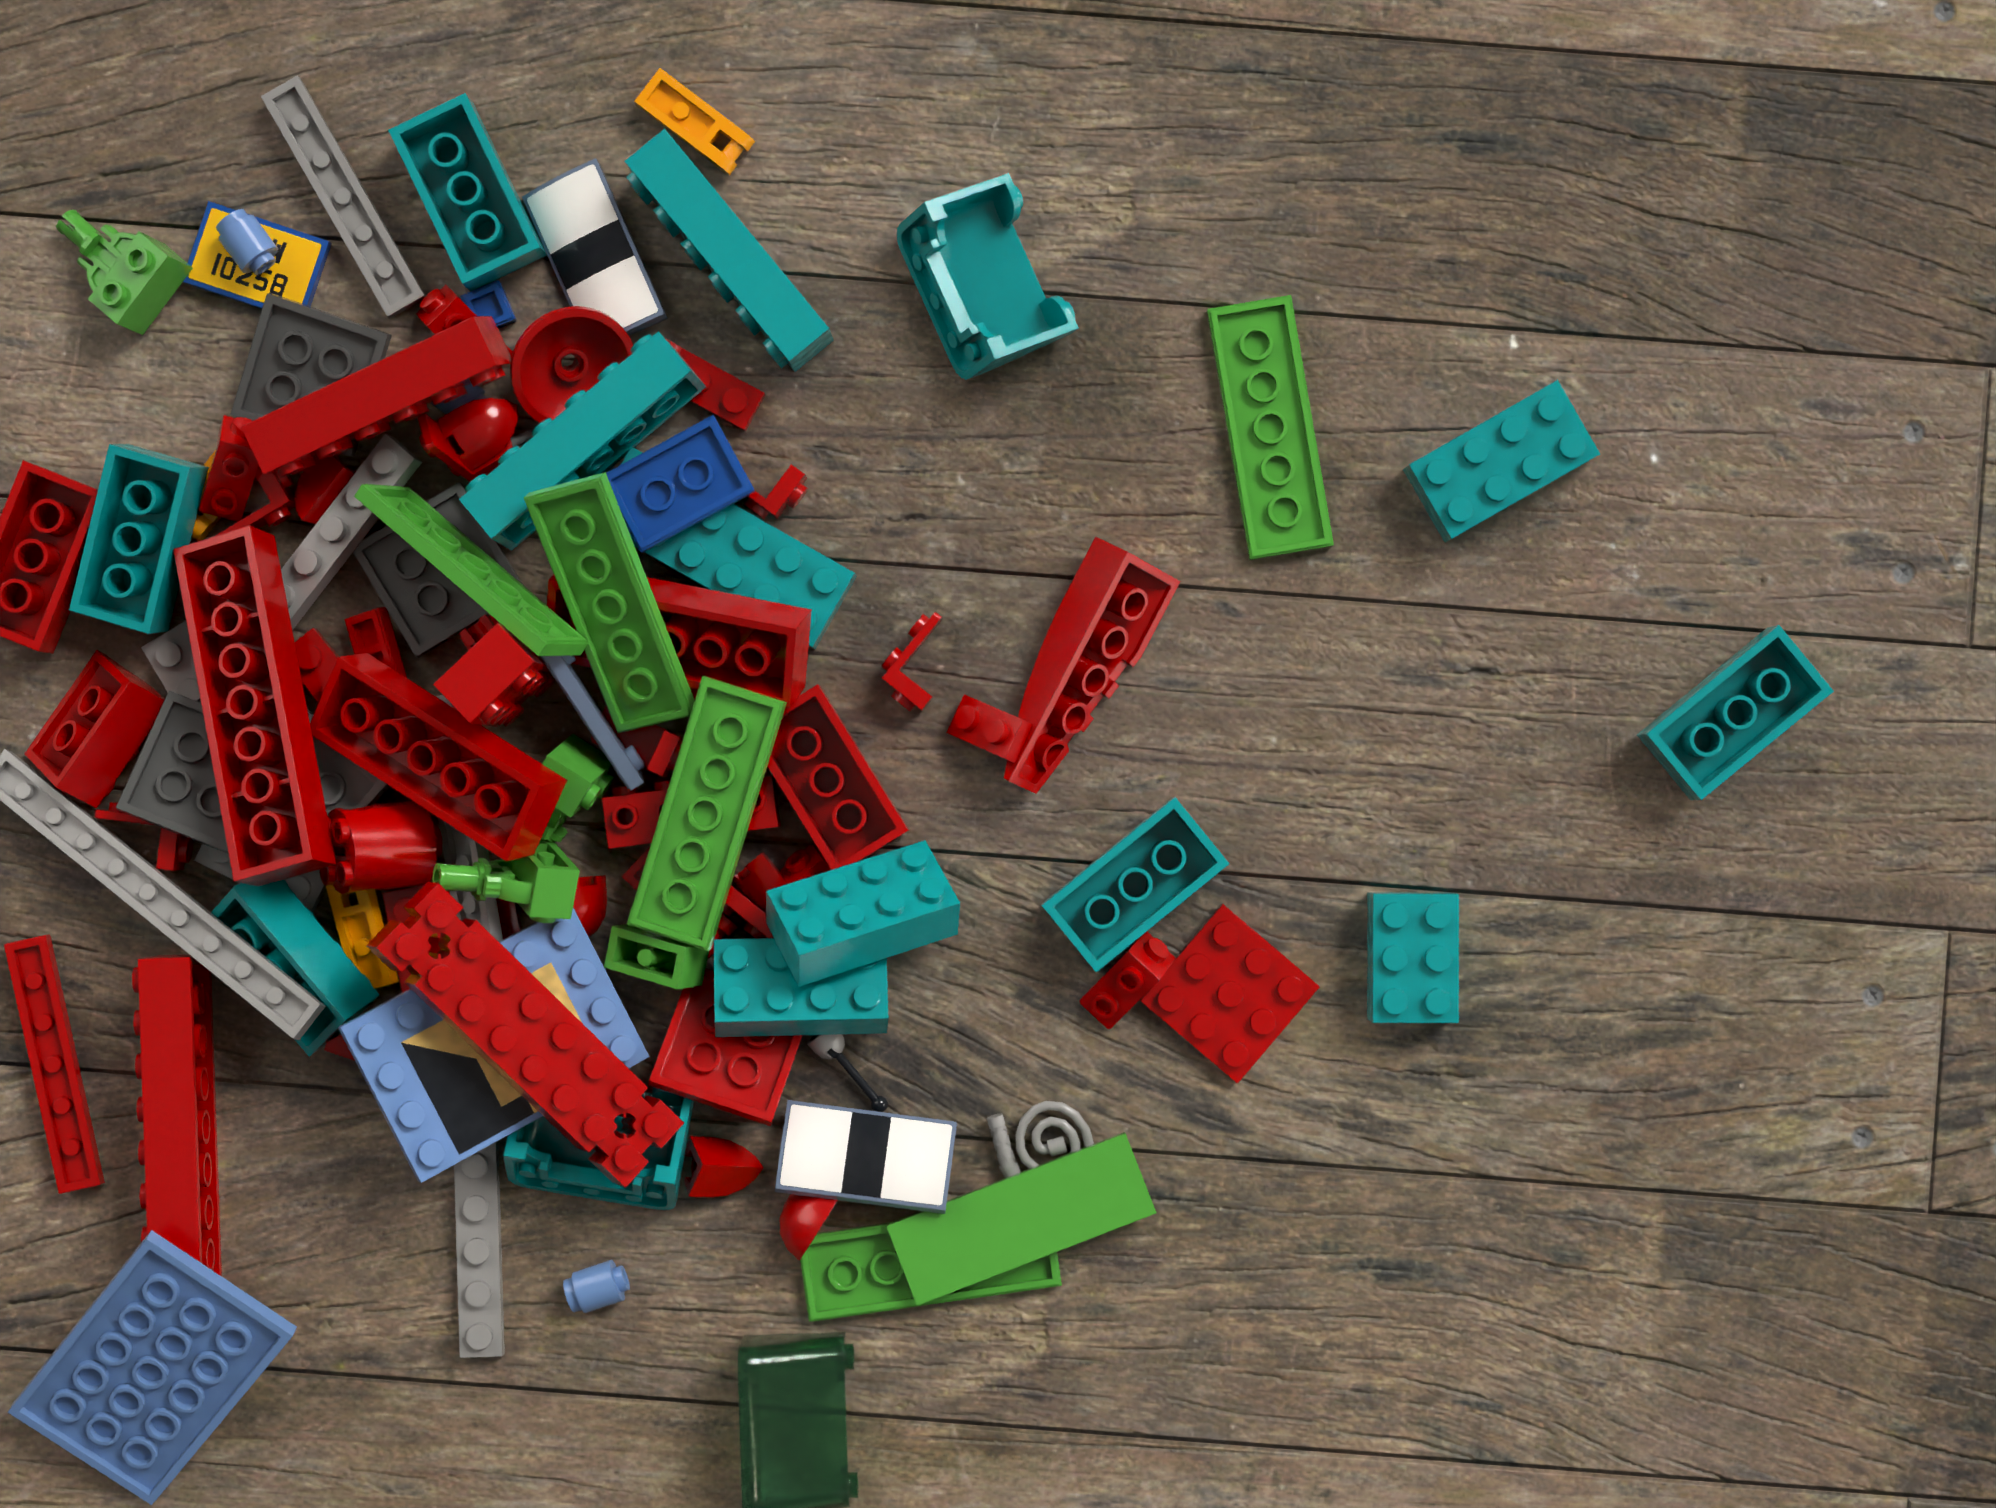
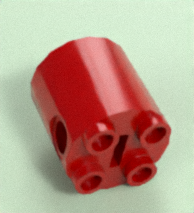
(382, 847)

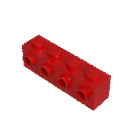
(634, 816)

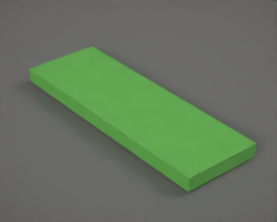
(1270, 427)
(472, 570)
(611, 602)
(706, 813)
(1021, 1219)
(861, 1274)

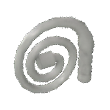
(1053, 1147)

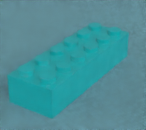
(724, 245)
(585, 437)
(755, 560)

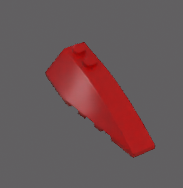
(1089, 644)

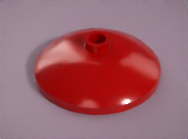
(536, 366)

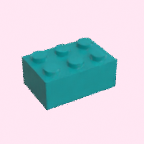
(1412, 957)

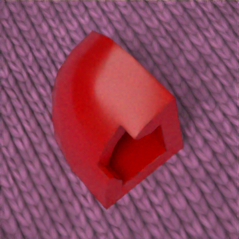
(480, 428)
(320, 487)
(758, 878)
(591, 902)
(719, 1167)
(802, 1220)

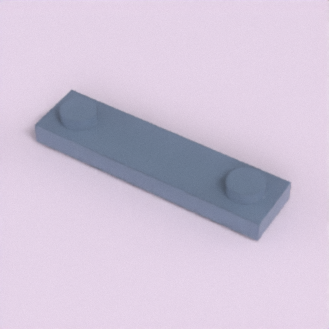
(624, 760)

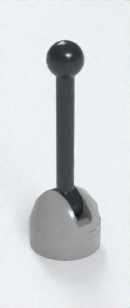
(832, 1047)

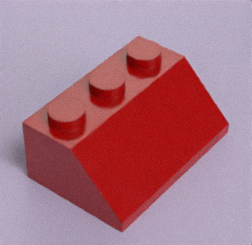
(95, 730)

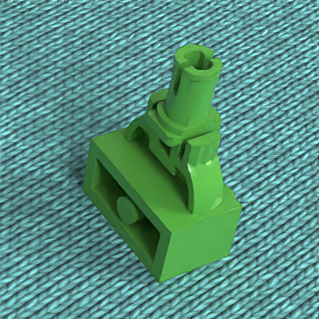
(130, 272)
(586, 778)
(538, 883)
(655, 958)

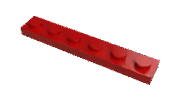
(54, 1063)

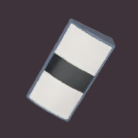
(593, 247)
(865, 1156)

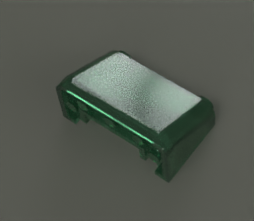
(795, 1421)

